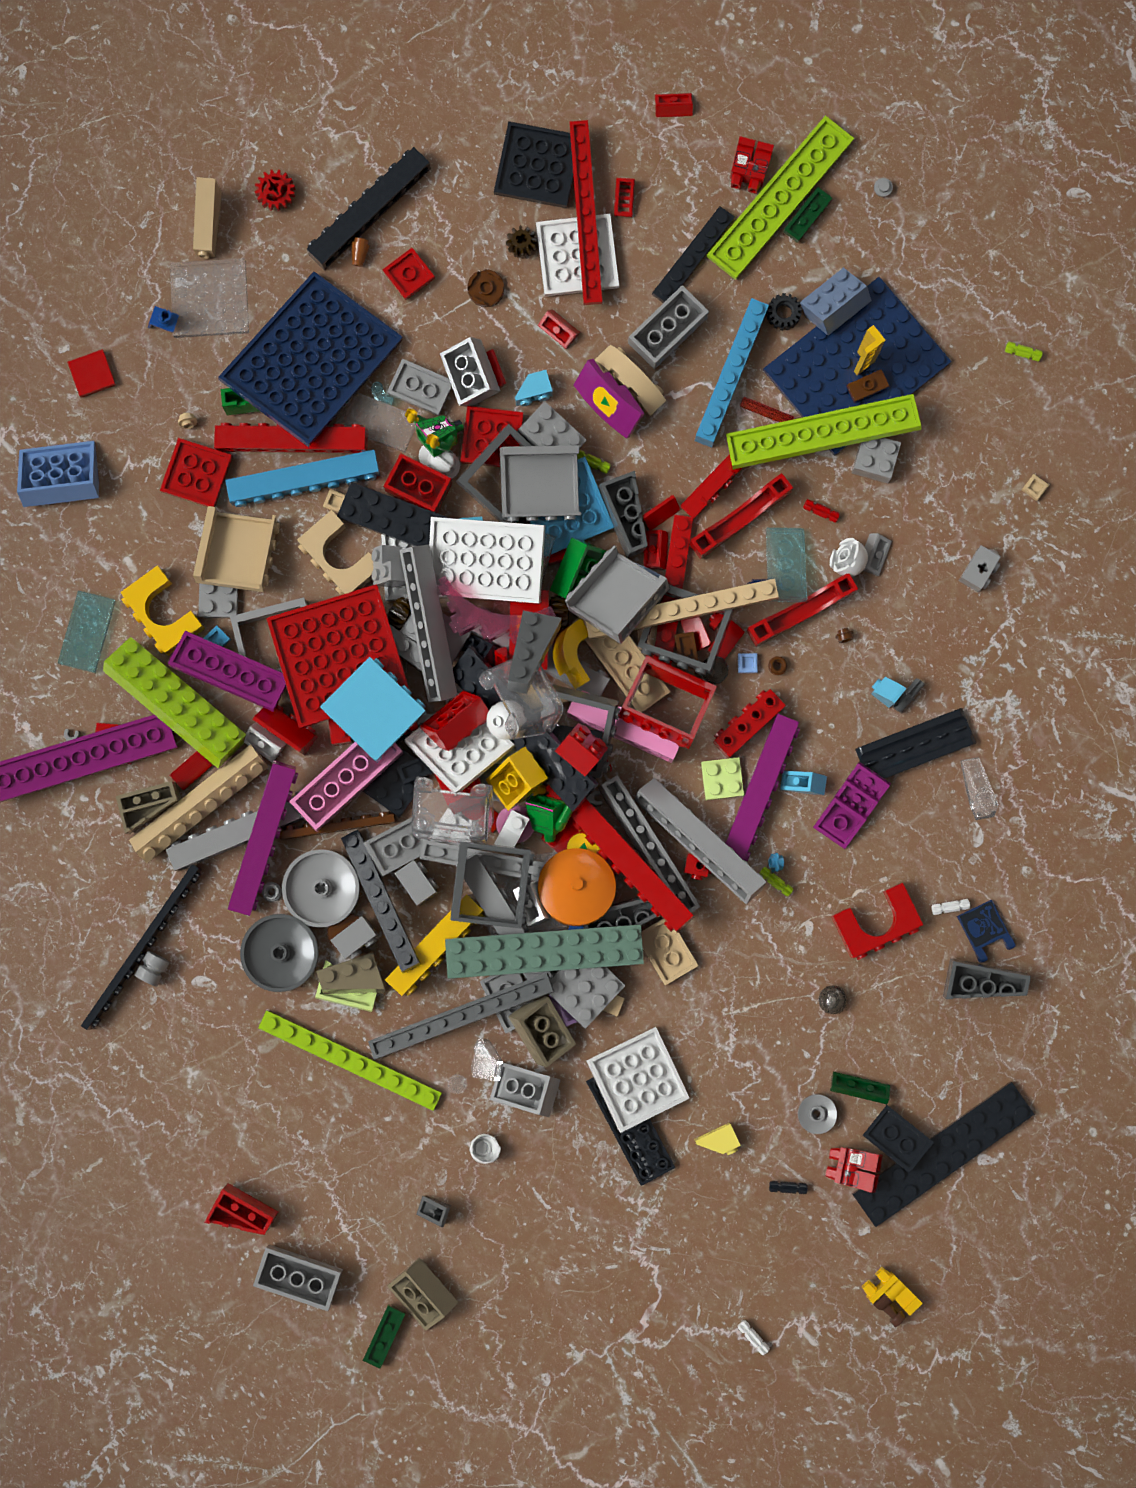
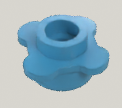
(776, 862)

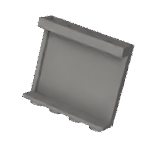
(539, 482)
(616, 595)

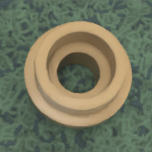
(187, 420)

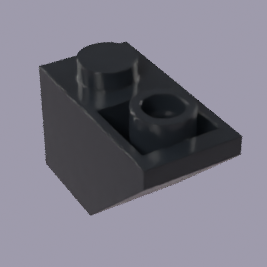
(483, 647)

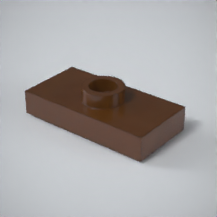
(867, 386)

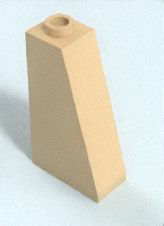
(206, 217)

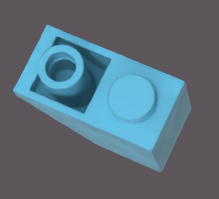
(534, 388)

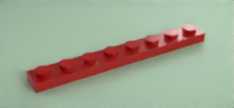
(675, 576)

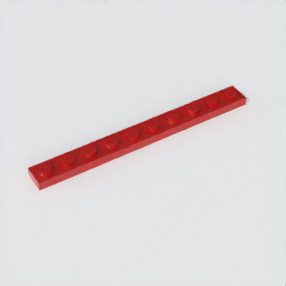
(585, 212)

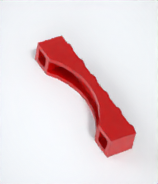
(742, 516)
(801, 611)

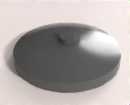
(279, 953)

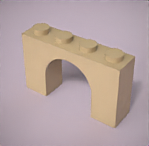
(315, 544)

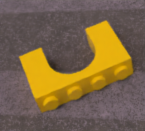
(139, 597)

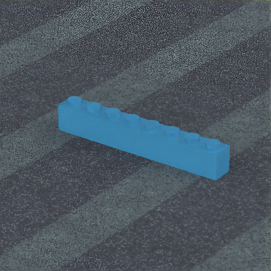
(731, 373)
(302, 478)

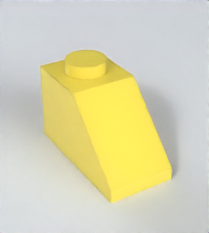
(720, 1140)

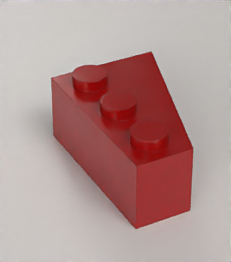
(241, 1211)

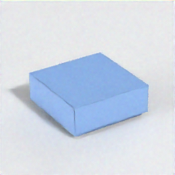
(747, 663)

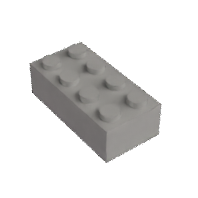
(668, 327)
(298, 1277)

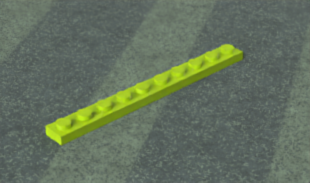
(350, 1060)

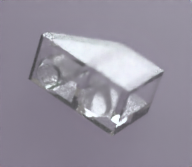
(487, 1061)

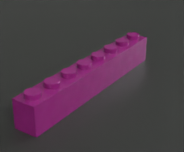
(761, 785)
(260, 843)

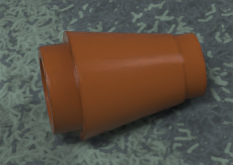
(359, 251)

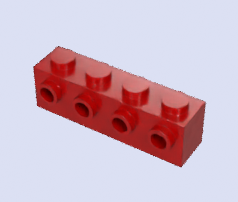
(749, 723)

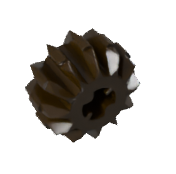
(524, 247)
(560, 609)
(399, 613)

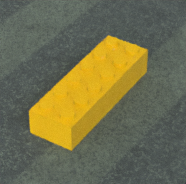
(433, 948)

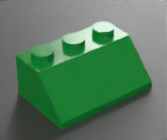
(575, 565)

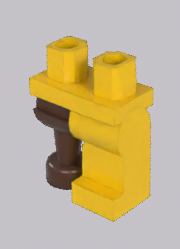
(889, 1290)

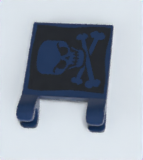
(984, 927)

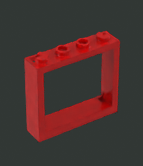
(678, 679)

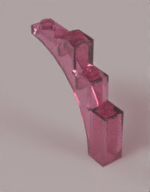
(470, 616)

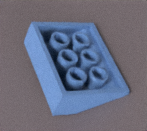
(58, 474)

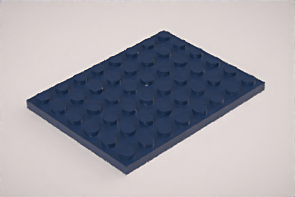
(310, 358)
(821, 365)

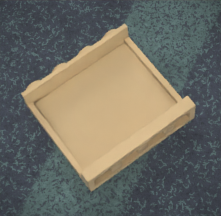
(236, 551)

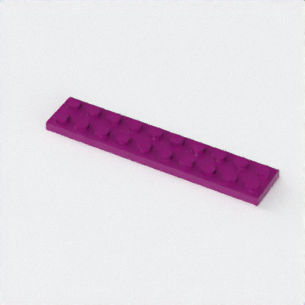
(84, 756)

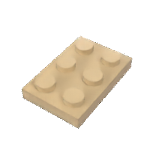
(667, 952)

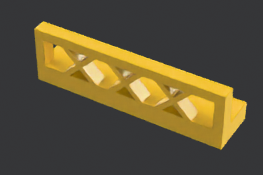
(869, 349)

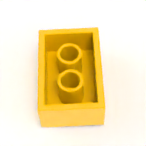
(516, 778)

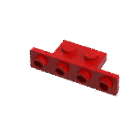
(709, 489)

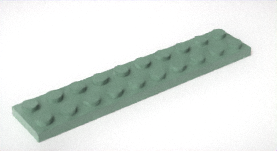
(544, 951)

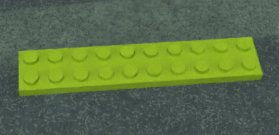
(780, 197)
(823, 431)

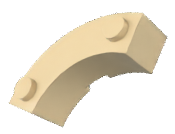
(627, 373)

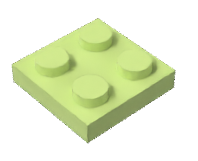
(722, 778)

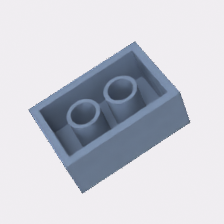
(835, 301)

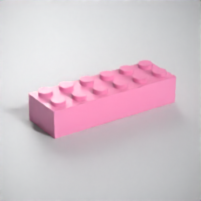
(625, 732)
(340, 784)

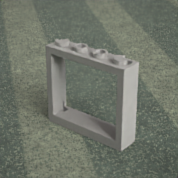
(261, 614)

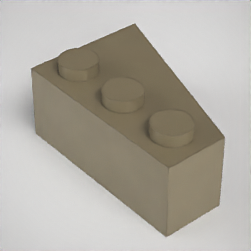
(146, 804)
(352, 976)

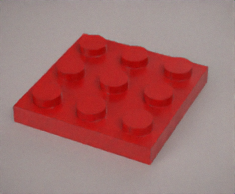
(482, 427)
(196, 473)

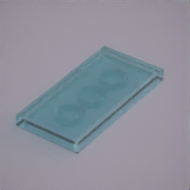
(787, 563)
(86, 631)

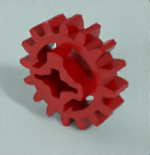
(281, 184)

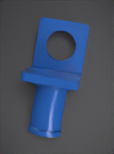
(163, 319)

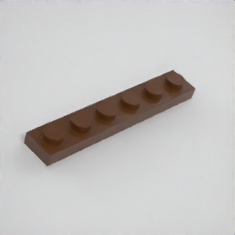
(345, 824)

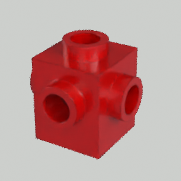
(691, 869)

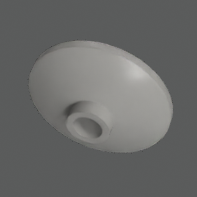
(827, 1116)

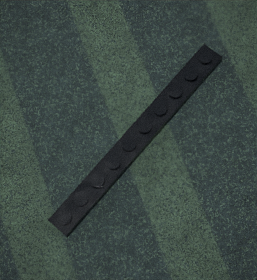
(137, 954)

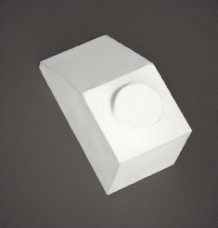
(511, 830)

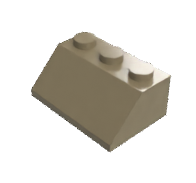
(542, 1031)
(423, 1294)

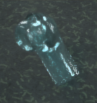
(379, 394)

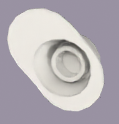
(445, 463)

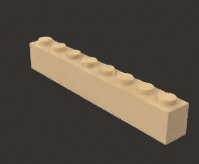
(198, 803)

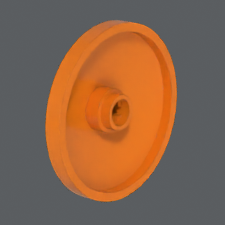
(576, 887)

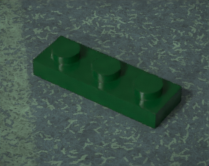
(807, 214)
(860, 1088)
(384, 1336)

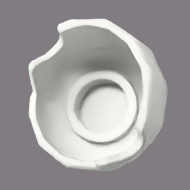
(484, 1149)

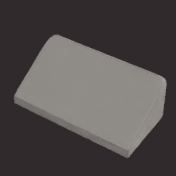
(877, 549)

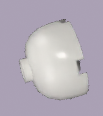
(849, 558)
(496, 721)

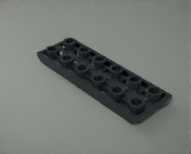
(917, 744)
(639, 1143)

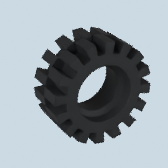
(784, 301)

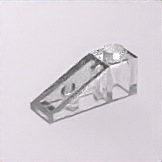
(979, 790)

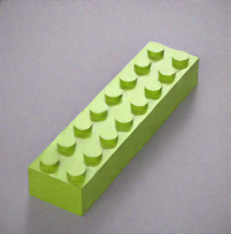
(174, 702)

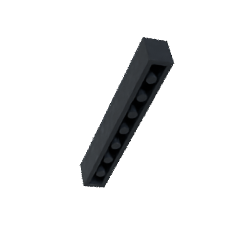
(368, 208)

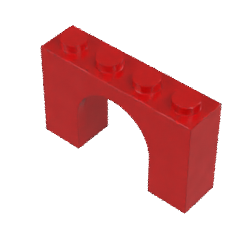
(904, 921)

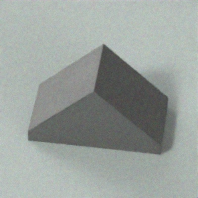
(433, 1210)

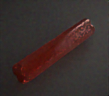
(765, 410)

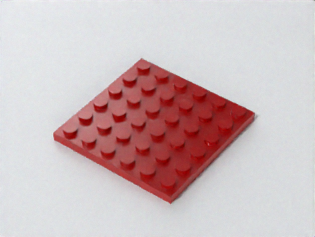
(328, 643)

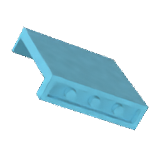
(373, 708)

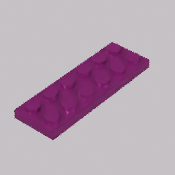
(228, 671)

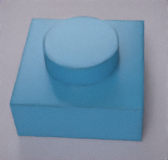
(217, 636)

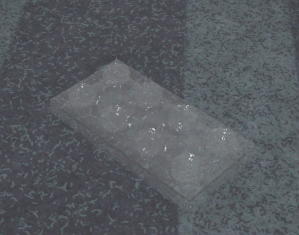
(383, 421)

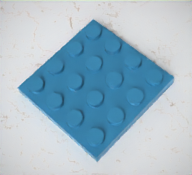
(593, 517)

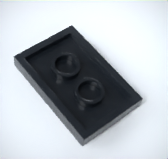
(898, 1139)

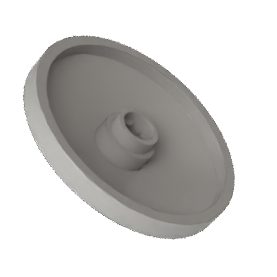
(321, 888)

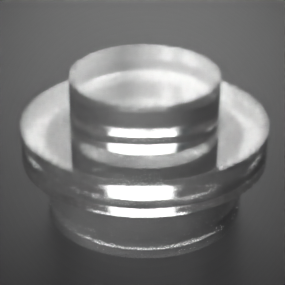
(457, 1084)

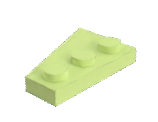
(355, 1000)

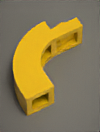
(566, 656)

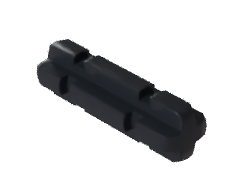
(788, 1187)

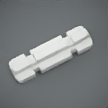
(950, 906)
(753, 1337)

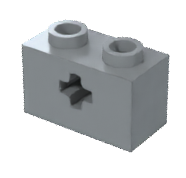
(971, 575)

